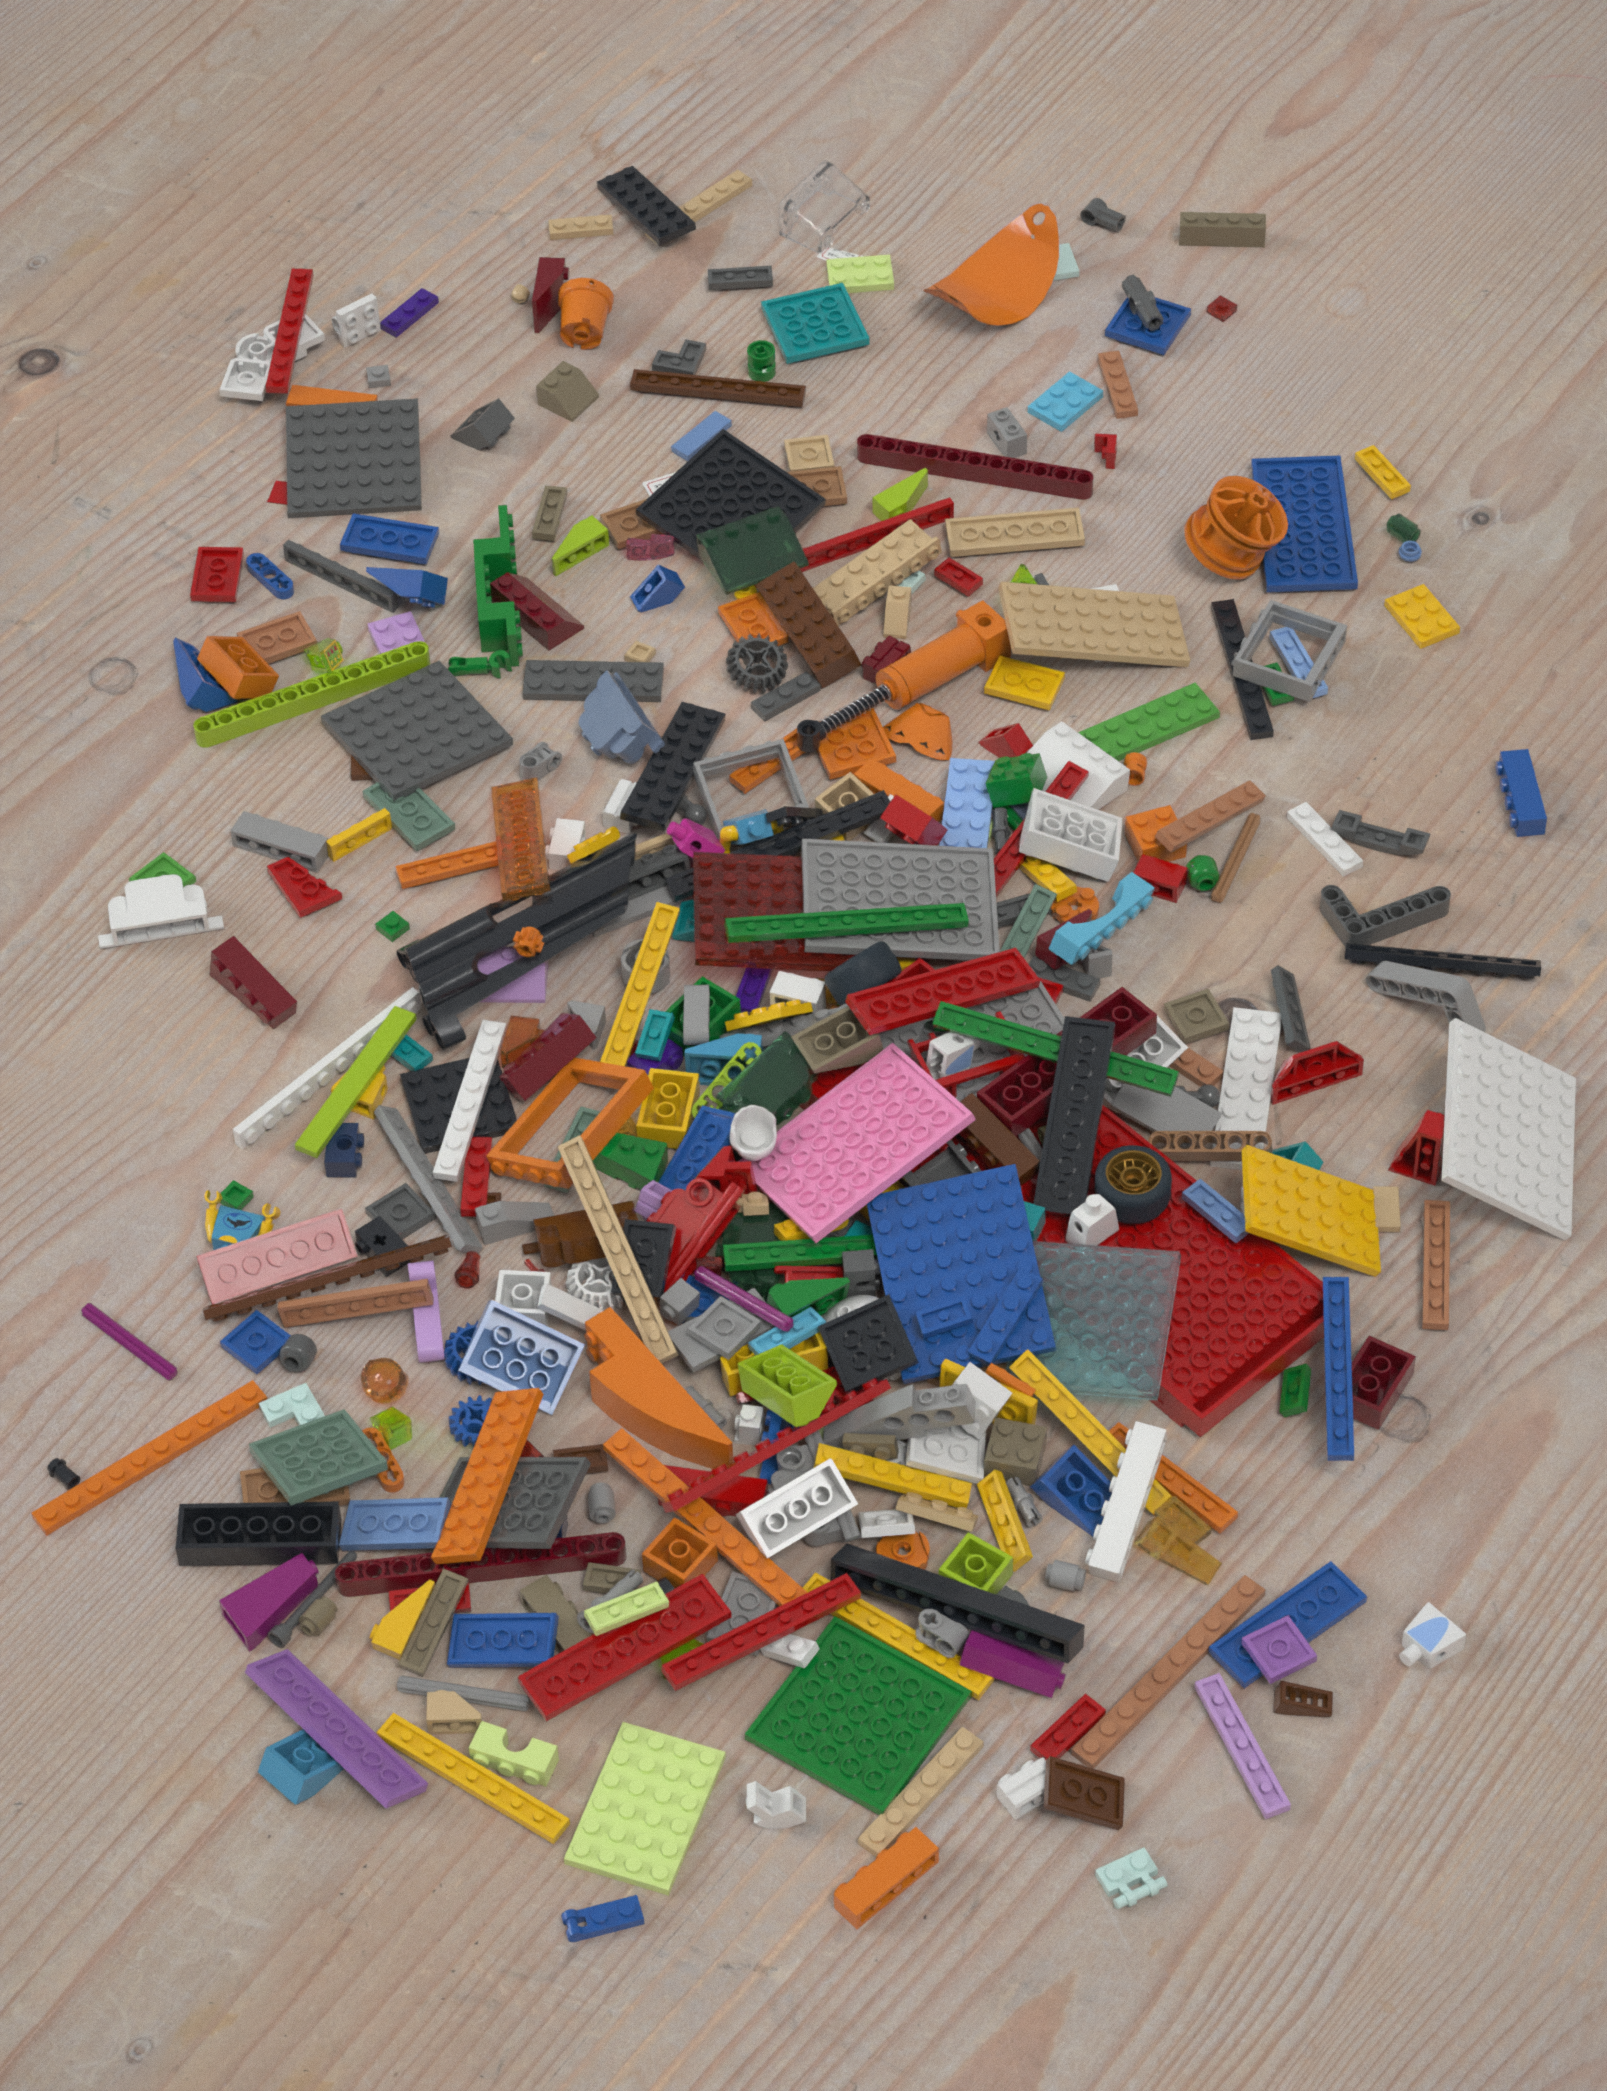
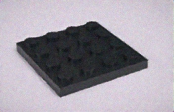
(432, 1097)

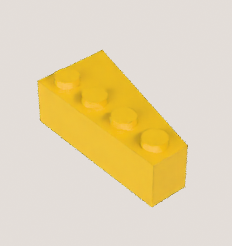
(811, 1350)

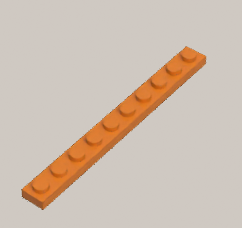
(148, 1458)
(704, 1519)

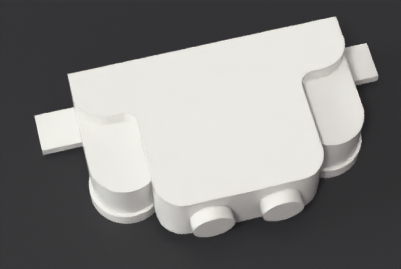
(157, 910)

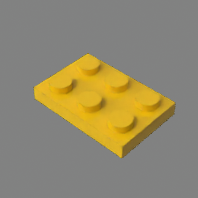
(1422, 616)
(1024, 682)
(775, 1012)

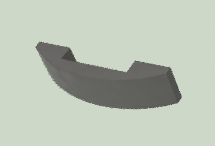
(1379, 838)

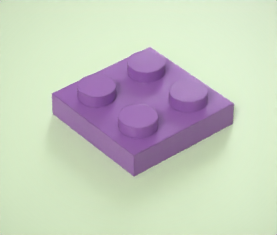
(1279, 1649)

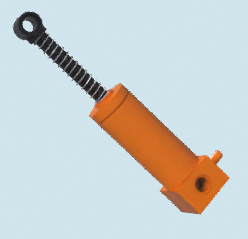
(975, 641)

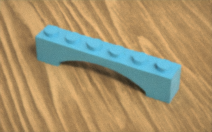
(1076, 940)

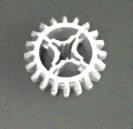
(597, 1286)

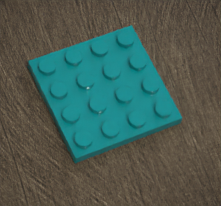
(815, 323)

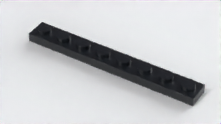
(1248, 693)
(1452, 961)

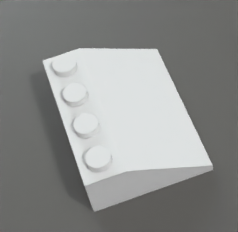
(1106, 775)
(1071, 835)

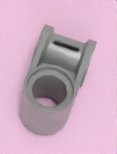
(539, 762)
(942, 1635)

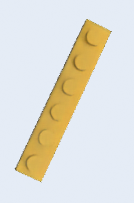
(895, 1476)

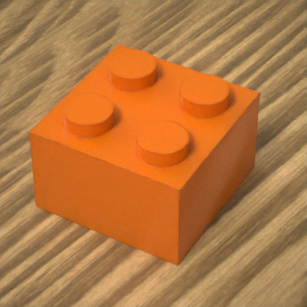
(1141, 832)
(679, 1554)

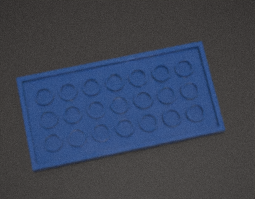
(1318, 539)

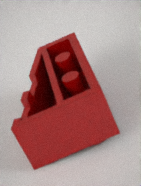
(1422, 1150)

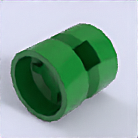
(761, 360)

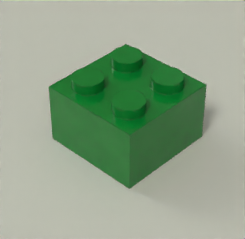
(1014, 779)

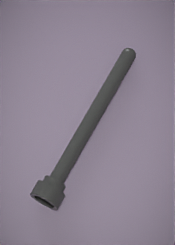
(281, 1633)

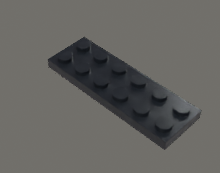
(646, 205)

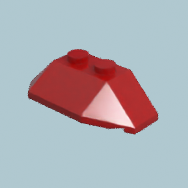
(1315, 1070)

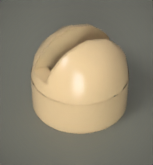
(520, 294)

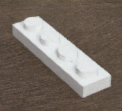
(1324, 839)

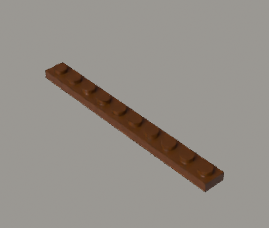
(317, 1281)

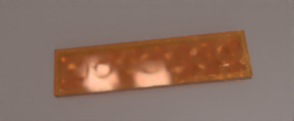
(520, 839)

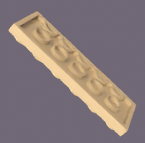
(876, 569)

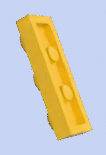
(1382, 472)
(359, 834)
(1048, 877)

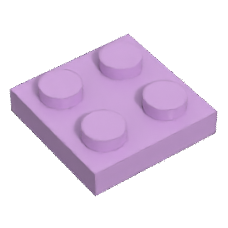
(394, 632)

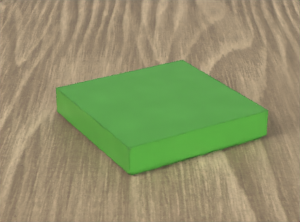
(164, 866)

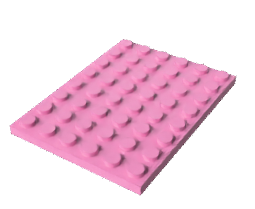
(858, 1141)

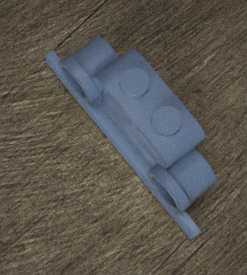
(617, 722)

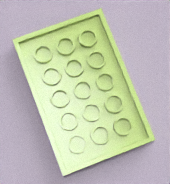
(645, 1808)

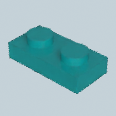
(655, 1035)
(412, 1054)

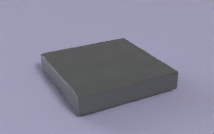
(402, 1211)

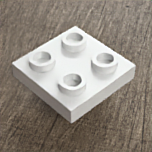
(357, 320)

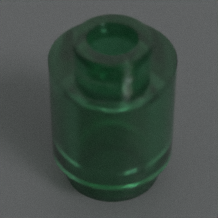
(1403, 528)

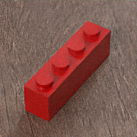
(729, 1497)

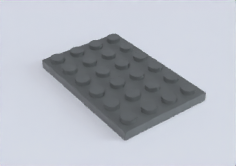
(534, 1502)

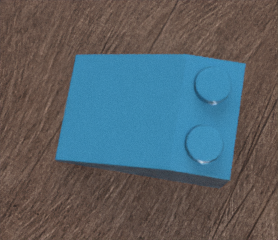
(713, 1056)
(298, 1766)

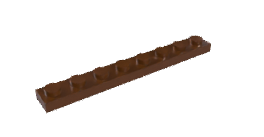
(718, 388)

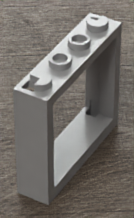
(1298, 620)
(747, 756)

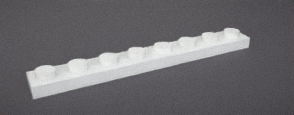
(469, 1101)

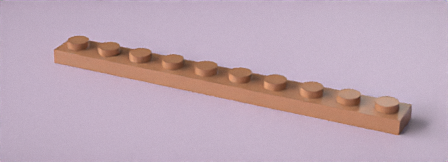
(1167, 1672)

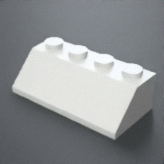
(1159, 1049)
(797, 1508)

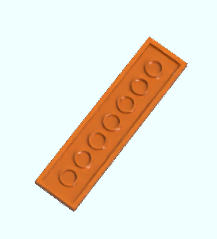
(487, 1476)

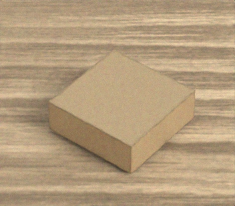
(640, 653)

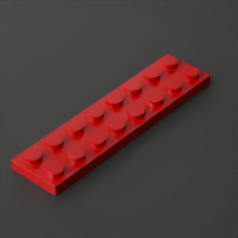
(958, 984)
(624, 1650)

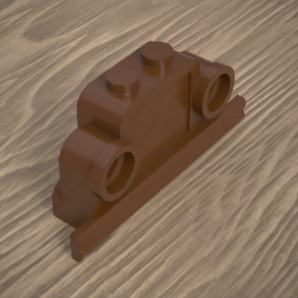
(571, 1236)

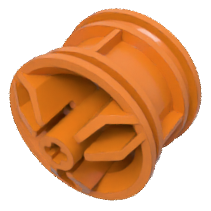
(1236, 527)

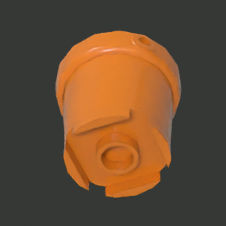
(584, 311)

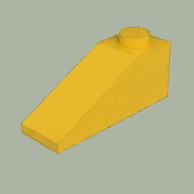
(398, 1625)

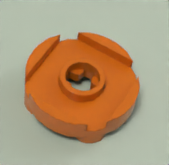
(1084, 898)
(916, 1543)

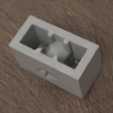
(1007, 433)

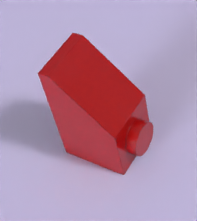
(1007, 741)

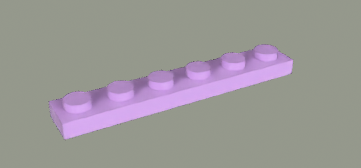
(1242, 1746)

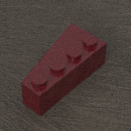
(251, 983)
(547, 1055)

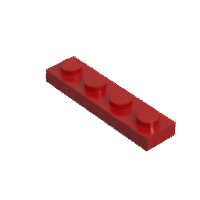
(476, 1176)

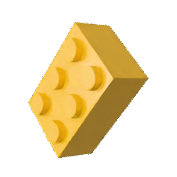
(668, 1108)

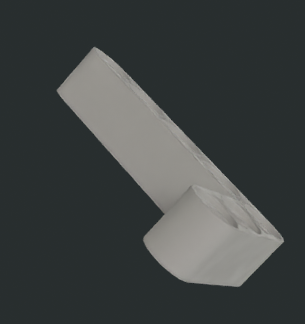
(1430, 987)

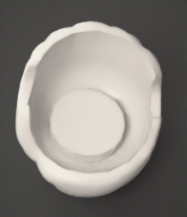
(753, 1132)

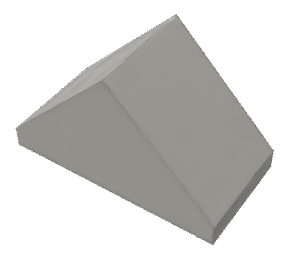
(1098, 962)
(593, 1016)

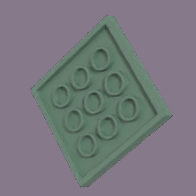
(318, 1457)

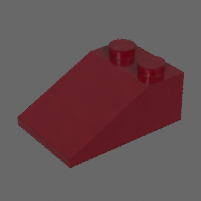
(549, 279)

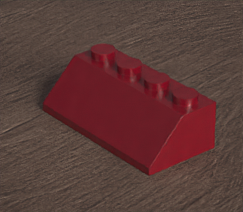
(538, 612)

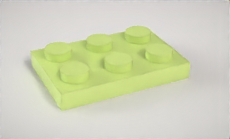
(861, 273)

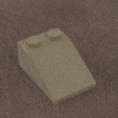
(837, 1042)

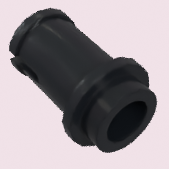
(58, 1469)

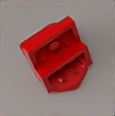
(723, 1170)

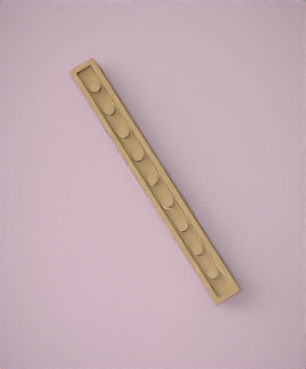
(617, 1249)

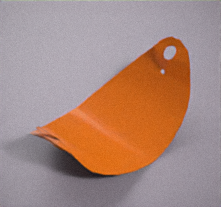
(1008, 273)

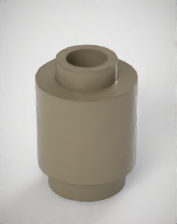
(318, 1616)

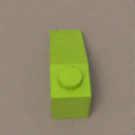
(901, 496)
(581, 543)

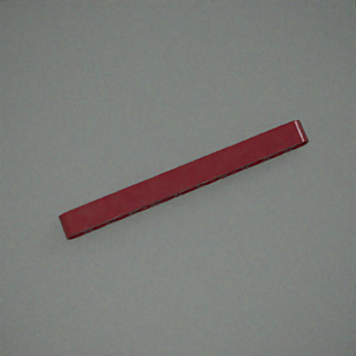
(975, 466)
(494, 1565)

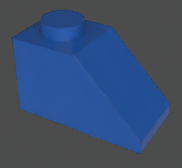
(657, 589)

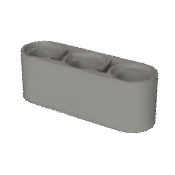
(696, 1014)

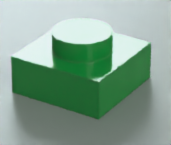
(392, 926)
(236, 1196)

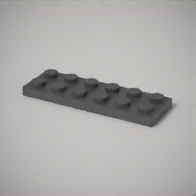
(579, 678)

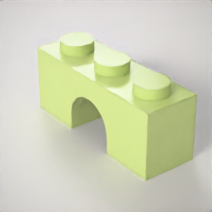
(532, 1764)

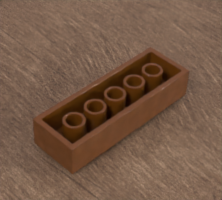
(808, 625)

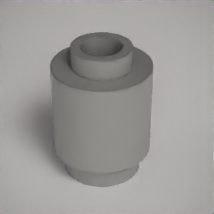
(601, 1503)
(1065, 1575)

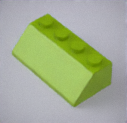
(786, 1384)

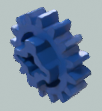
(474, 1416)

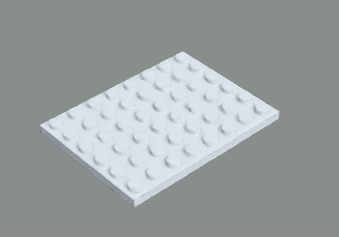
(1509, 1129)

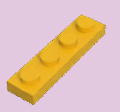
(1004, 1518)

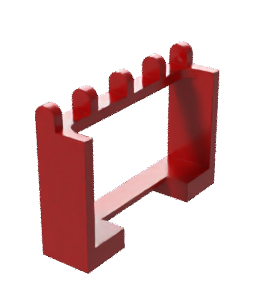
(950, 1082)

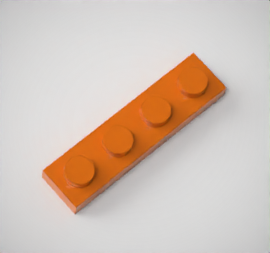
(752, 775)

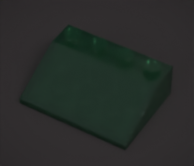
(750, 549)

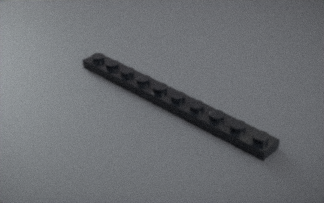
(790, 840)

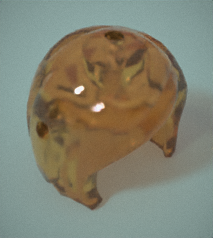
(375, 1378)

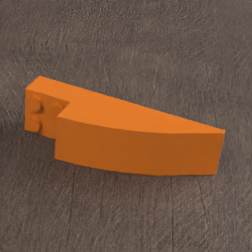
(646, 1398)

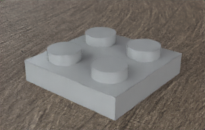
(724, 1327)

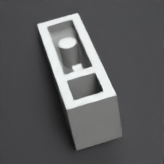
(509, 1219)

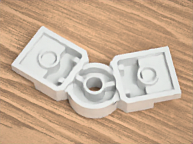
(249, 371)

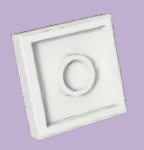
(885, 1523)

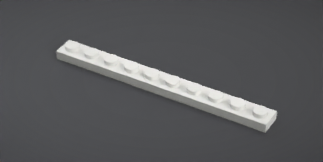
(317, 1075)

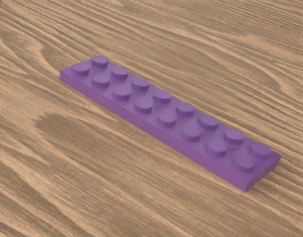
(336, 1728)

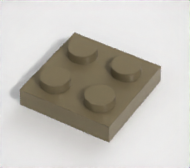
(1196, 1016)

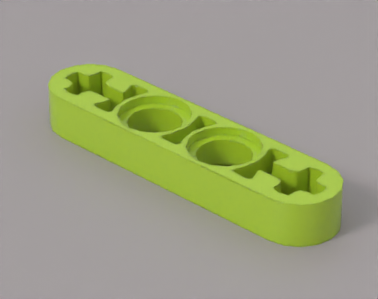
(723, 1078)

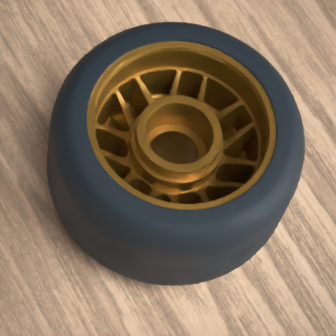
(863, 971)
(1134, 1183)

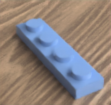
(1294, 655)

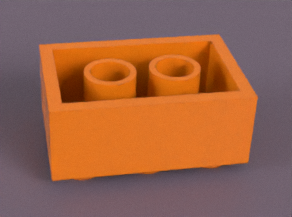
(237, 667)

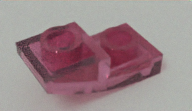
(656, 548)

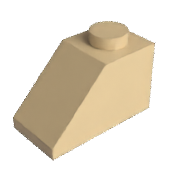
(897, 612)
(450, 1714)

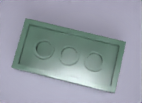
(412, 816)

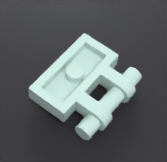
(1127, 1872)

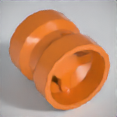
(1137, 764)

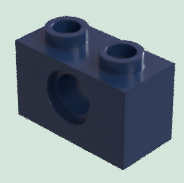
(342, 1152)

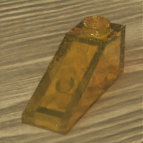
(1177, 1550)

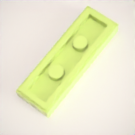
(626, 1608)

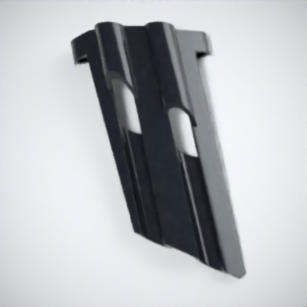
(579, 903)

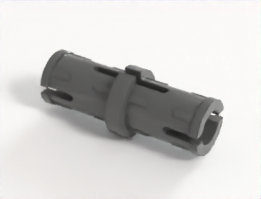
(1001, 830)

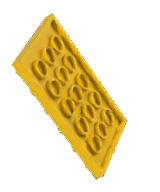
(1310, 1210)

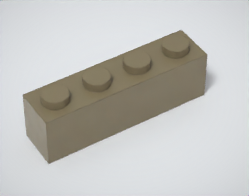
(1222, 229)
(548, 1597)

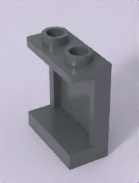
(946, 1165)

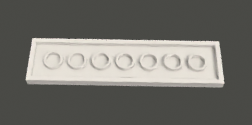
(1248, 1075)

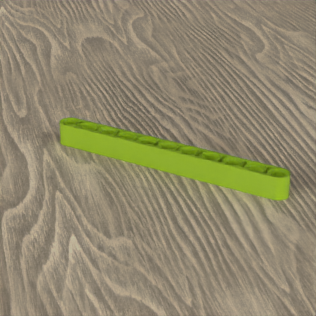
(310, 694)

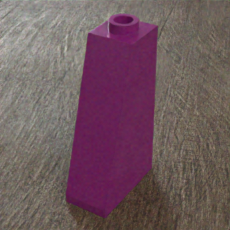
(268, 1599)
(1013, 1664)

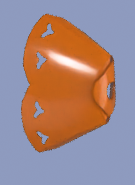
(923, 725)

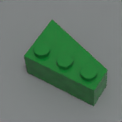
(633, 1159)

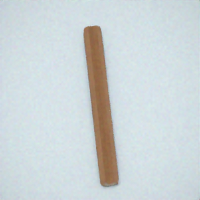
(1235, 858)

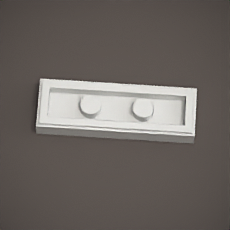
(566, 1306)

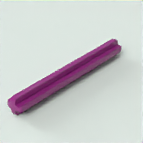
(744, 1299)
(129, 1341)

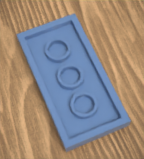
(394, 1523)

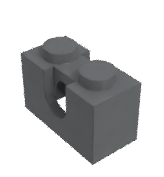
(862, 1272)

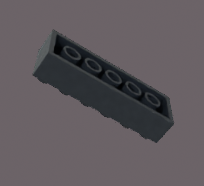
(257, 1533)

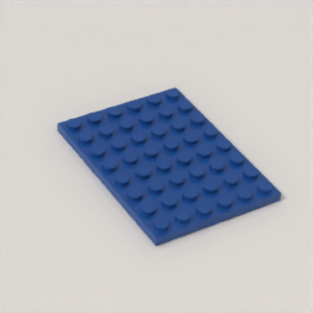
(953, 1243)

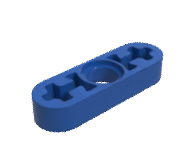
(267, 567)

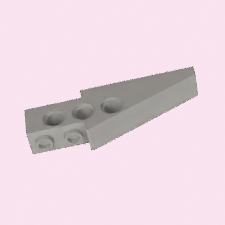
(906, 1414)

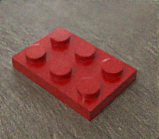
(217, 574)

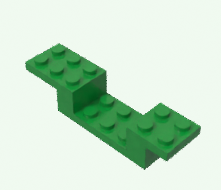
(497, 620)

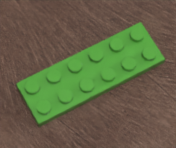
(1153, 722)

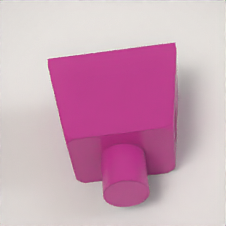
(694, 837)

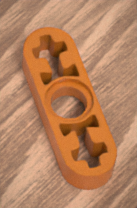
(393, 1466)

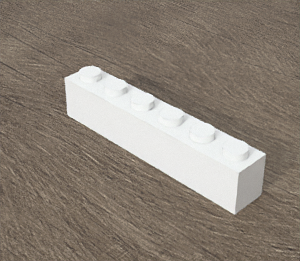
(1127, 1502)

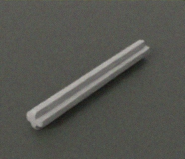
(468, 1693)

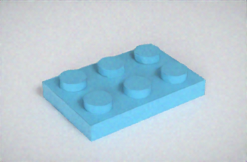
(1065, 401)

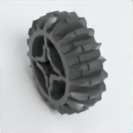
(756, 675)

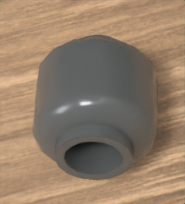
(298, 1352)

